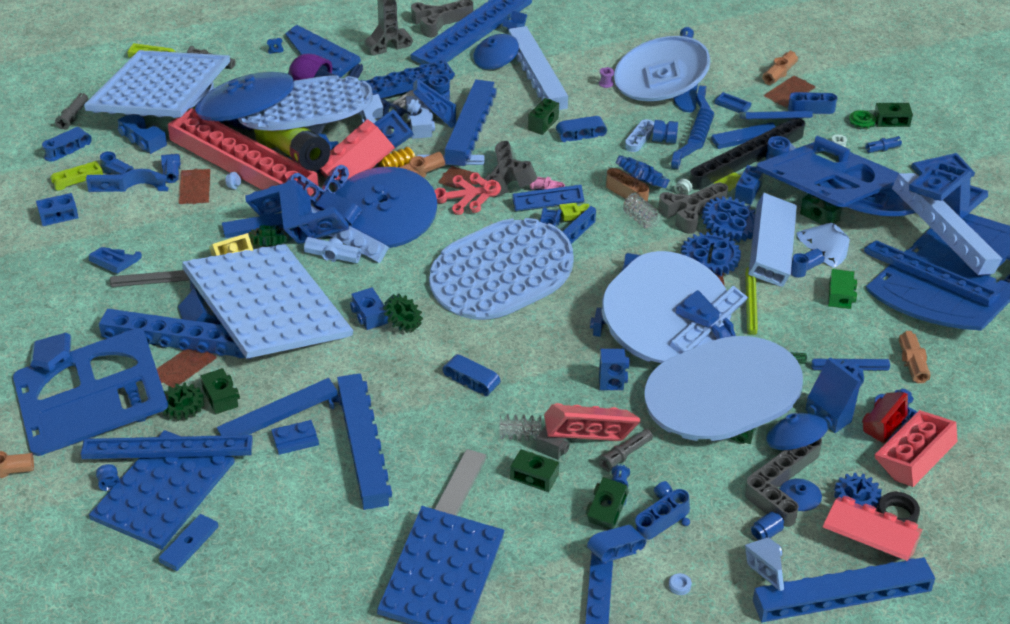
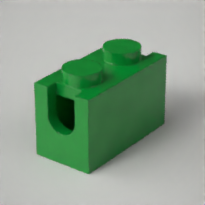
(842, 289)

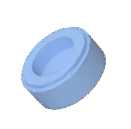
(680, 584)

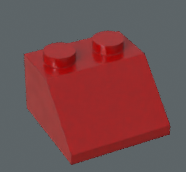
(886, 416)

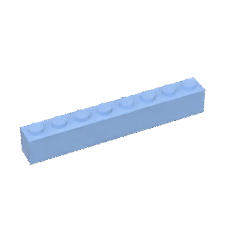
(538, 68)
(949, 227)

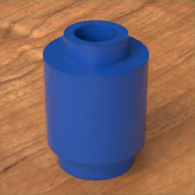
(767, 526)

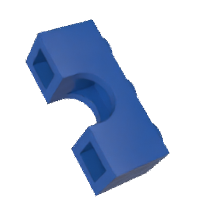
(135, 130)

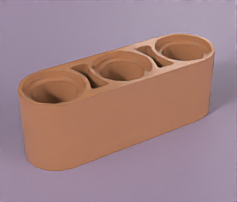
(625, 184)

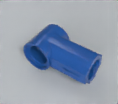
(110, 164)
(171, 166)
(803, 262)

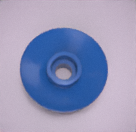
(807, 498)

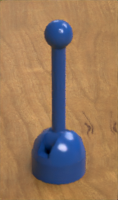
(664, 489)

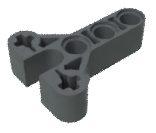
(434, 17)
(387, 30)
(510, 169)
(689, 207)

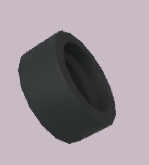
(901, 500)

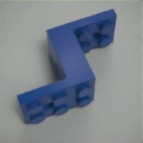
(951, 185)
(297, 211)

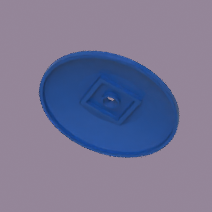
(244, 96)
(880, 204)
(405, 214)

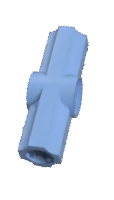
(332, 250)

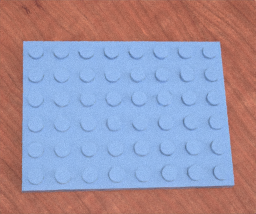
(158, 84)
(266, 300)

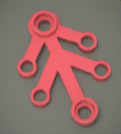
(489, 189)

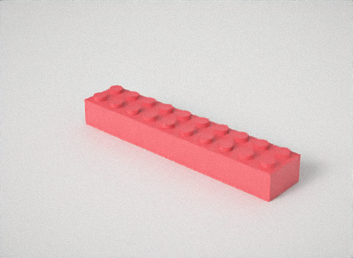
(235, 152)

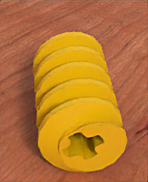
(397, 158)

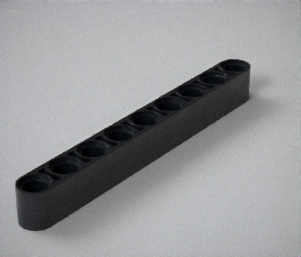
(743, 155)

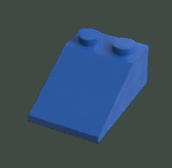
(834, 395)

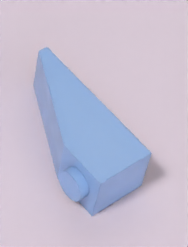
(765, 559)

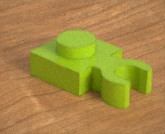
(572, 211)

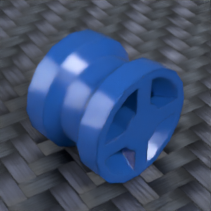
(107, 477)

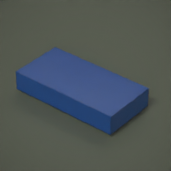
(732, 103)

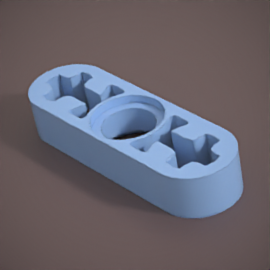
(639, 130)

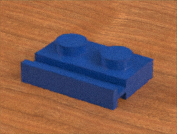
(295, 437)

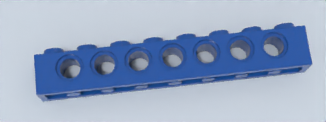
(171, 332)

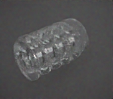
(641, 211)
(520, 427)

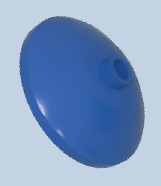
(496, 51)
(796, 431)

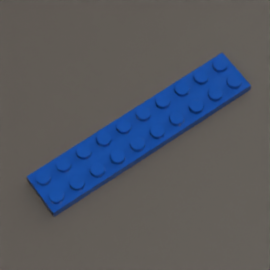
(468, 31)

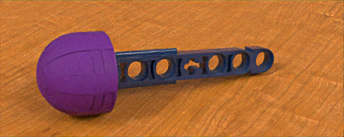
(313, 66)

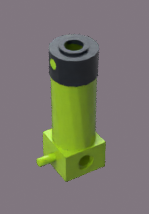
(299, 143)

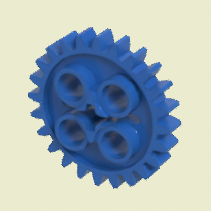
(642, 171)
(729, 218)
(724, 254)

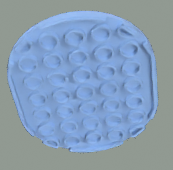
(313, 103)
(501, 268)
(644, 302)
(723, 388)

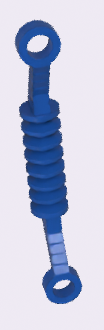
(699, 130)

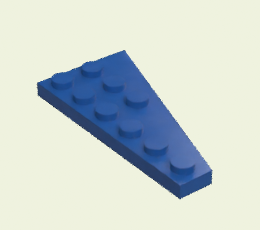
(310, 43)

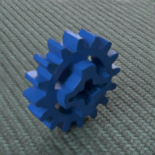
(868, 491)

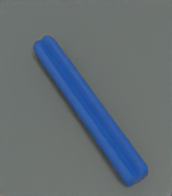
(865, 364)

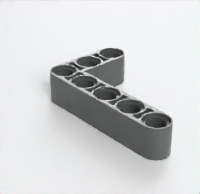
(764, 483)

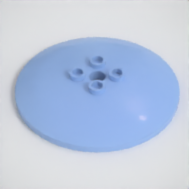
(641, 69)

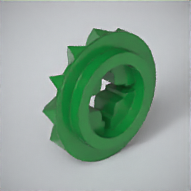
(857, 119)

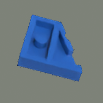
(114, 259)
(698, 309)

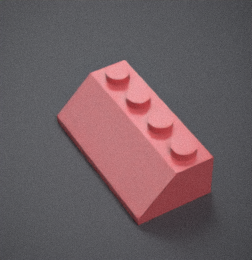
(359, 150)
(589, 422)
(917, 447)
(873, 528)

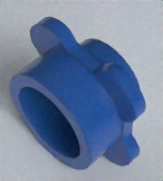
(271, 42)

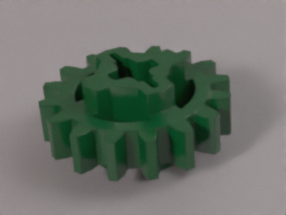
(268, 236)
(402, 313)
(183, 401)

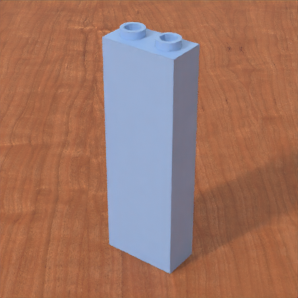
(773, 240)

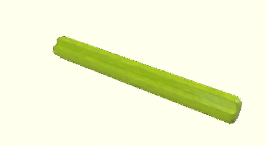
(751, 303)

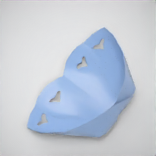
(828, 239)

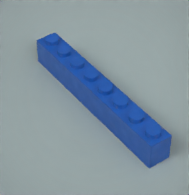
(470, 123)
(363, 443)
(843, 589)

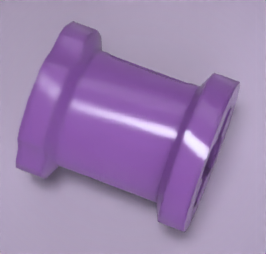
(606, 77)

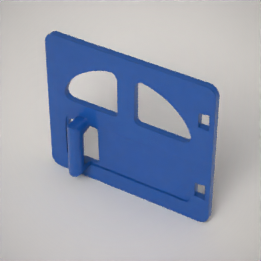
(806, 169)
(95, 403)

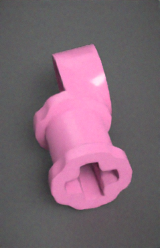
(545, 183)

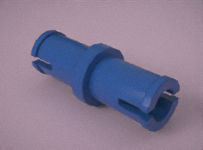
(883, 144)

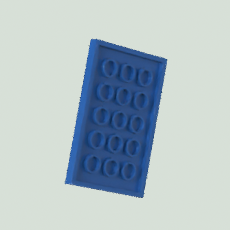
(159, 495)
(441, 570)

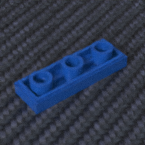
(188, 542)

